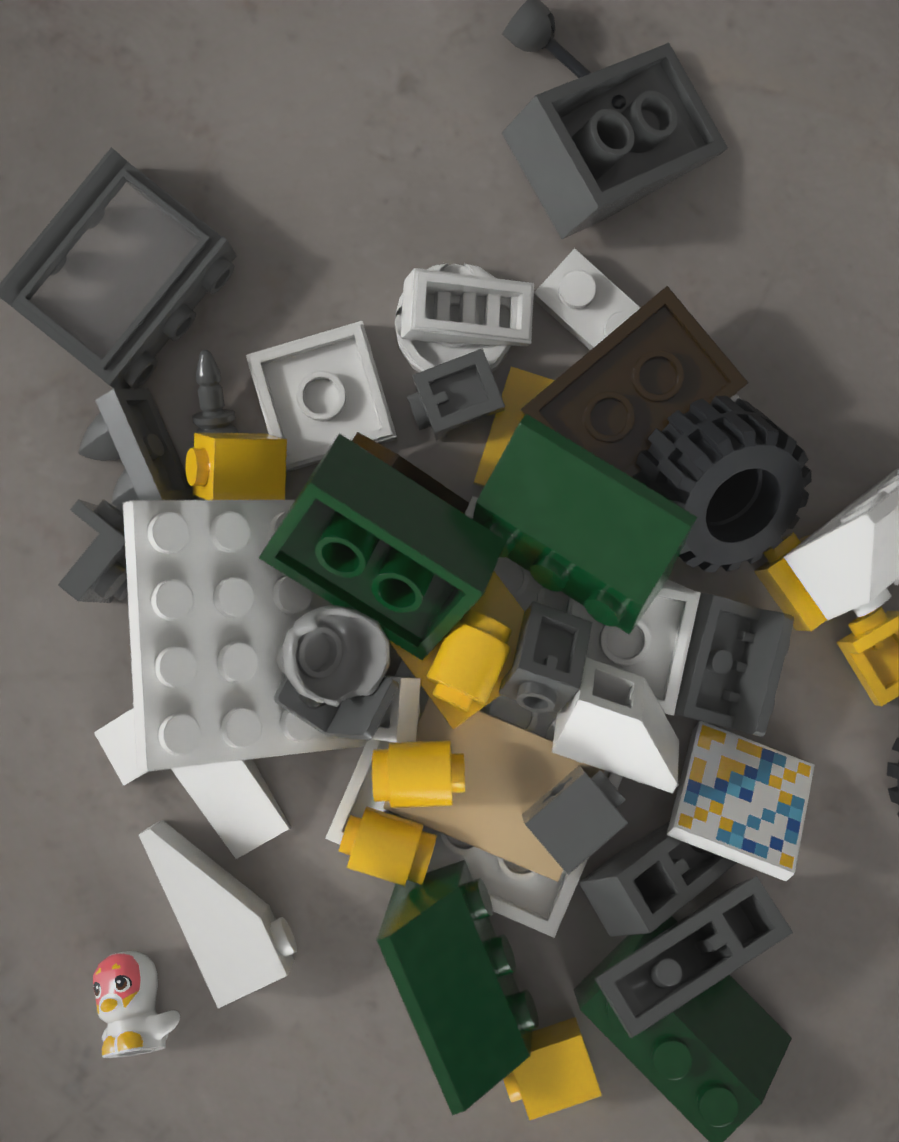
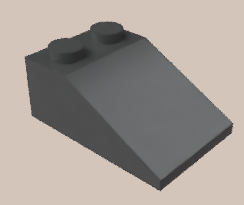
(601, 159)

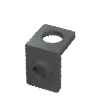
(351, 719)

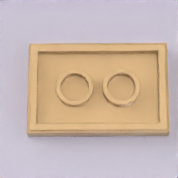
(503, 778)

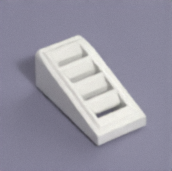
(440, 329)

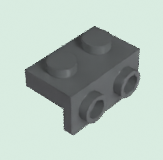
(102, 568)
(733, 664)

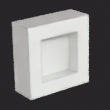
(402, 715)

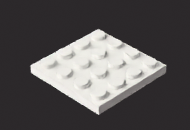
(212, 634)

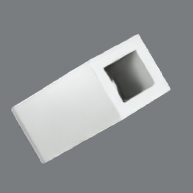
(618, 728)

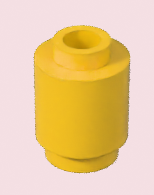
(470, 660)
(417, 774)
(387, 847)

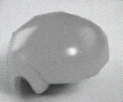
(335, 654)

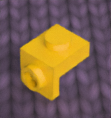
(874, 653)

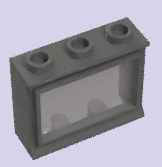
(118, 273)

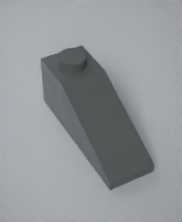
(650, 882)
(693, 955)

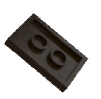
(635, 382)

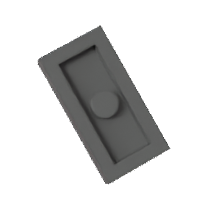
(135, 433)

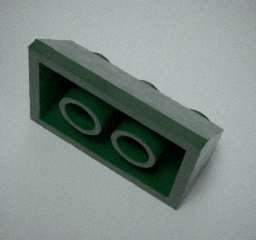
(582, 524)
(384, 548)
(457, 982)
(705, 1056)

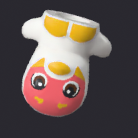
(126, 1000)

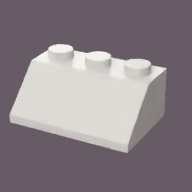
(853, 554)

